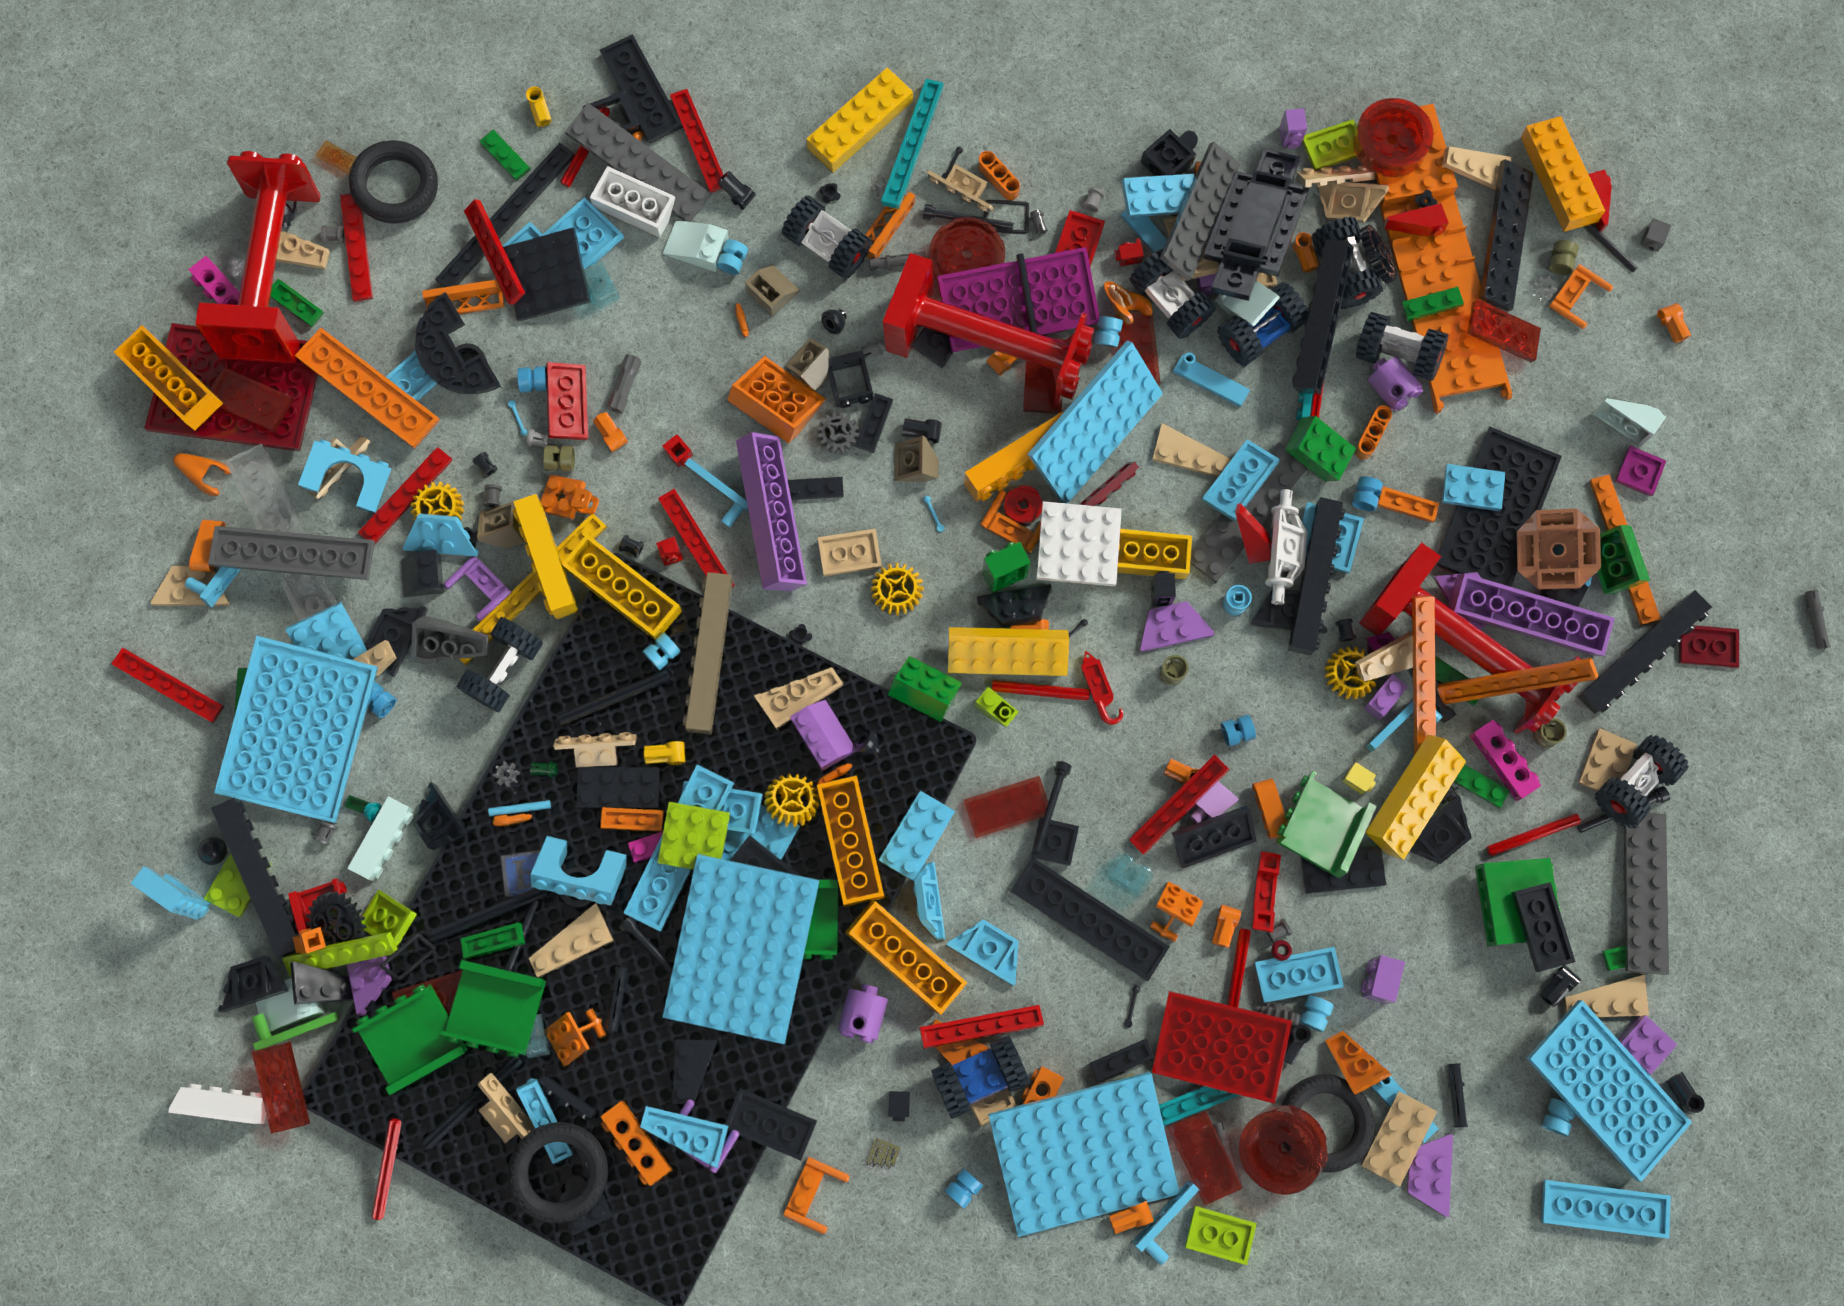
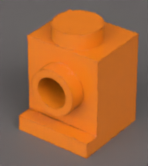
(309, 940)

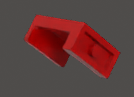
(302, 900)

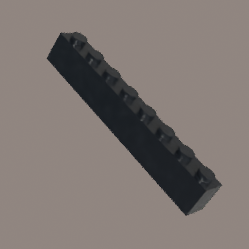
(1323, 316)
(1315, 576)
(1644, 652)
(256, 875)

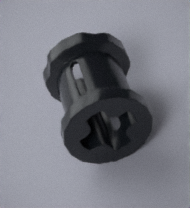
(485, 464)
(631, 546)
(1345, 630)

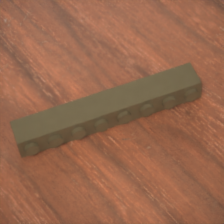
(708, 654)

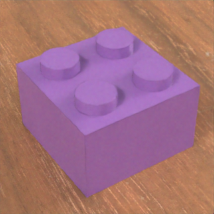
(1382, 979)
(1647, 1043)

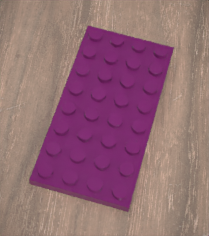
(1058, 286)

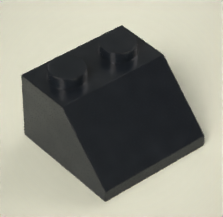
(422, 574)

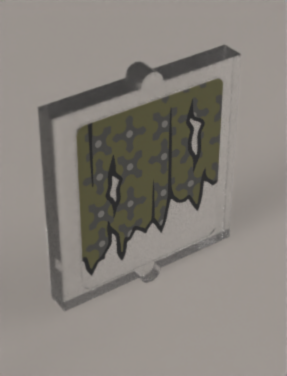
(882, 1157)

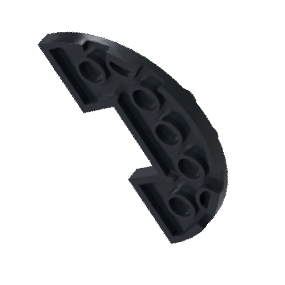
(440, 356)

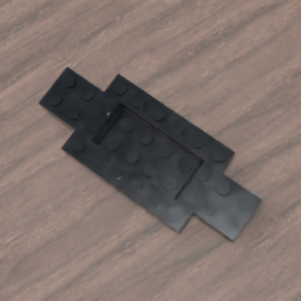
(1248, 221)

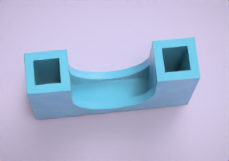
(324, 456)
(597, 887)
(171, 893)

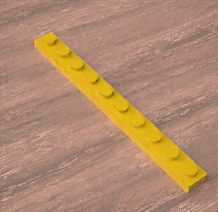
(528, 588)

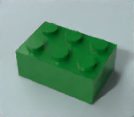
(1320, 448)
(1620, 560)
(1005, 566)
(924, 688)

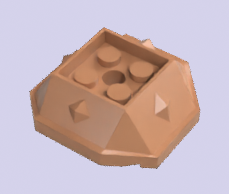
(1552, 528)

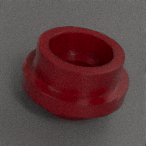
(1287, 950)

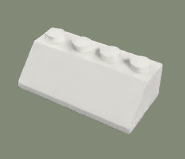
(633, 201)
(219, 1104)

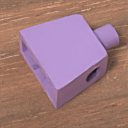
(1213, 803)

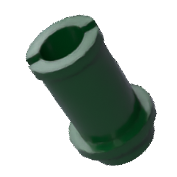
(548, 769)

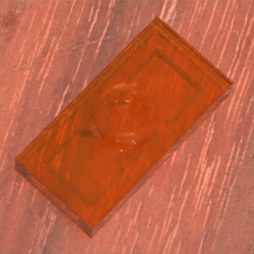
(336, 157)

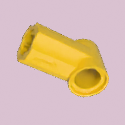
(538, 107)
(671, 753)

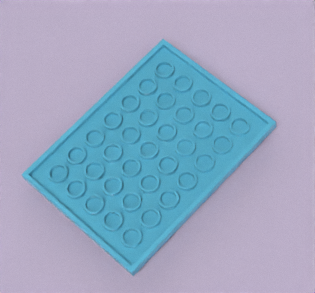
(296, 729)
(741, 948)
(1083, 1154)

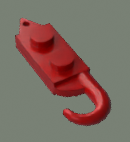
(1099, 687)

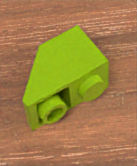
(996, 707)

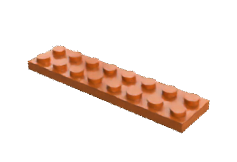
(367, 388)

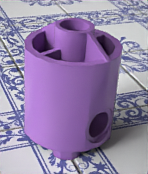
(1389, 378)
(863, 1006)

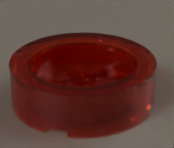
(1401, 122)
(964, 235)
(1281, 1170)

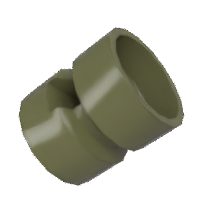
(1563, 257)
(566, 458)
(1173, 670)
(1550, 734)

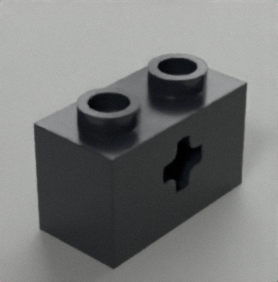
(1163, 589)

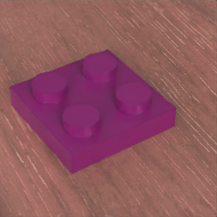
(1640, 471)

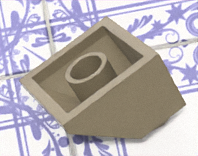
(810, 363)
(915, 461)
(499, 527)

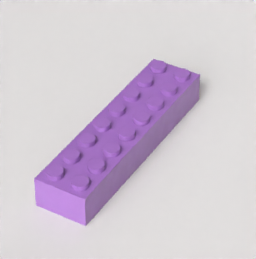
(771, 512)
(1531, 615)

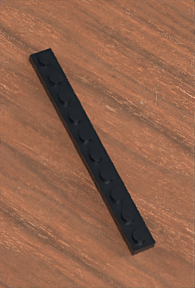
(508, 214)

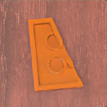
(960, 1051)
(1355, 1063)

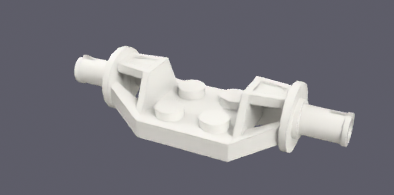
(1287, 547)

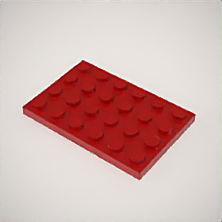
(1222, 1046)

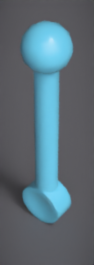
(512, 404)
(940, 528)

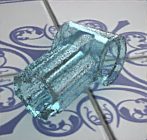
(538, 1041)

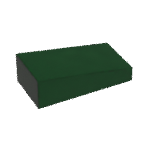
(356, 804)

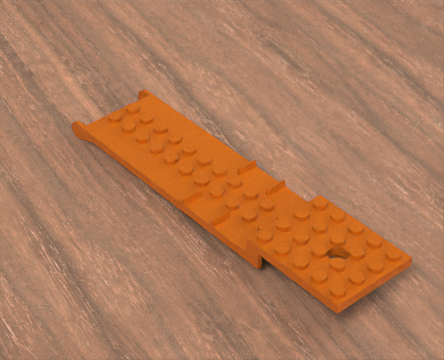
(1438, 264)

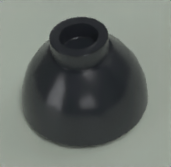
(834, 320)
(867, 743)
(212, 851)

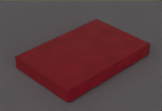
(1710, 647)

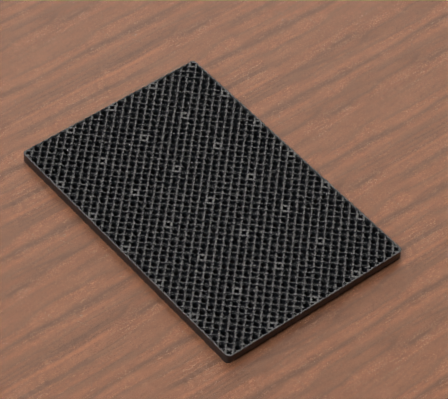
(612, 957)

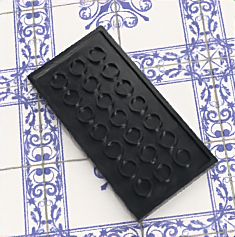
(1486, 538)

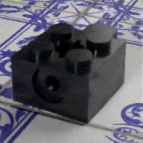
(1170, 153)

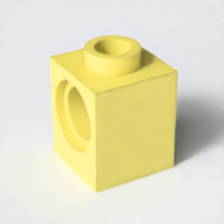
(1359, 778)

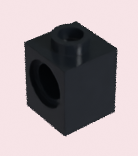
(899, 1105)

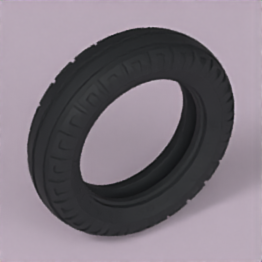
(388, 151)
(1360, 1108)
(520, 1160)

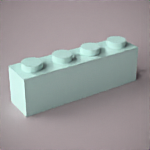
(380, 839)

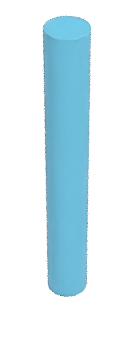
(519, 808)

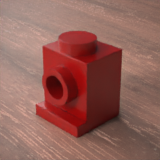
(1129, 253)
(677, 445)
(669, 551)

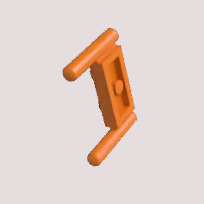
(1573, 289)
(1007, 528)
(806, 1190)

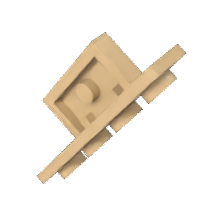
(965, 183)
(335, 471)
(595, 750)
(503, 1111)

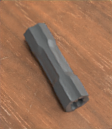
(624, 383)

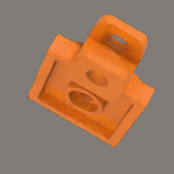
(575, 498)

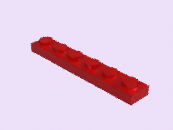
(697, 138)
(356, 249)
(494, 251)
(403, 497)
(691, 533)
(167, 685)
(1179, 804)
(981, 1026)

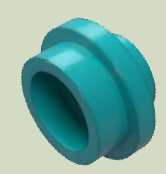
(371, 811)

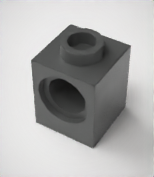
(1655, 235)

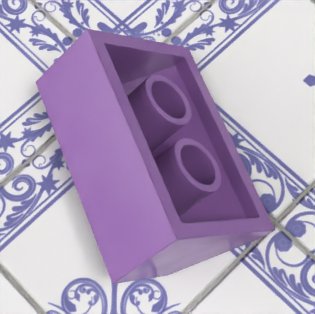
(822, 734)

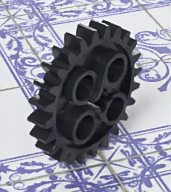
(1378, 254)
(336, 917)

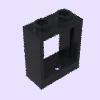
(625, 107)
(847, 361)

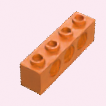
(1042, 1076)
(659, 1167)

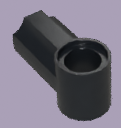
(739, 192)
(929, 428)
(1561, 984)
(1295, 1045)
(1684, 1091)

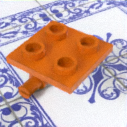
(1180, 906)
(567, 1037)

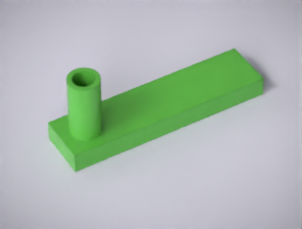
(267, 1040)

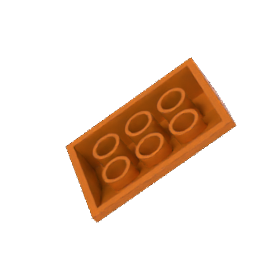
(775, 399)

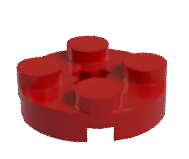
(1021, 494)

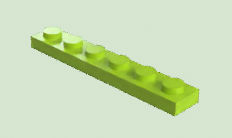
(345, 952)

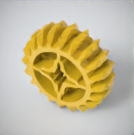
(442, 493)
(890, 584)
(1346, 667)
(784, 788)

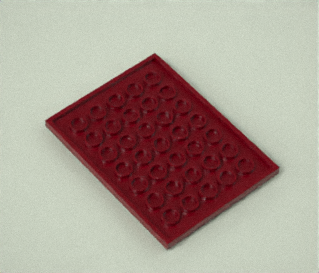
(197, 355)

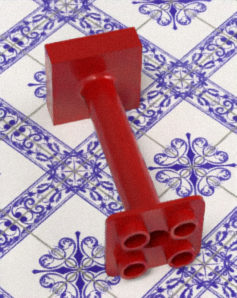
(913, 307)
(252, 327)
(1459, 634)

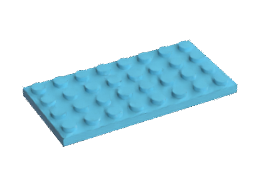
(1095, 423)
(1609, 1090)

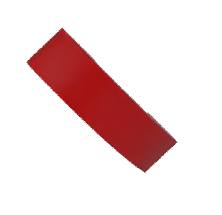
(1265, 892)

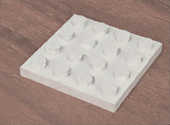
(1079, 544)

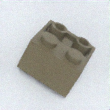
(770, 289)

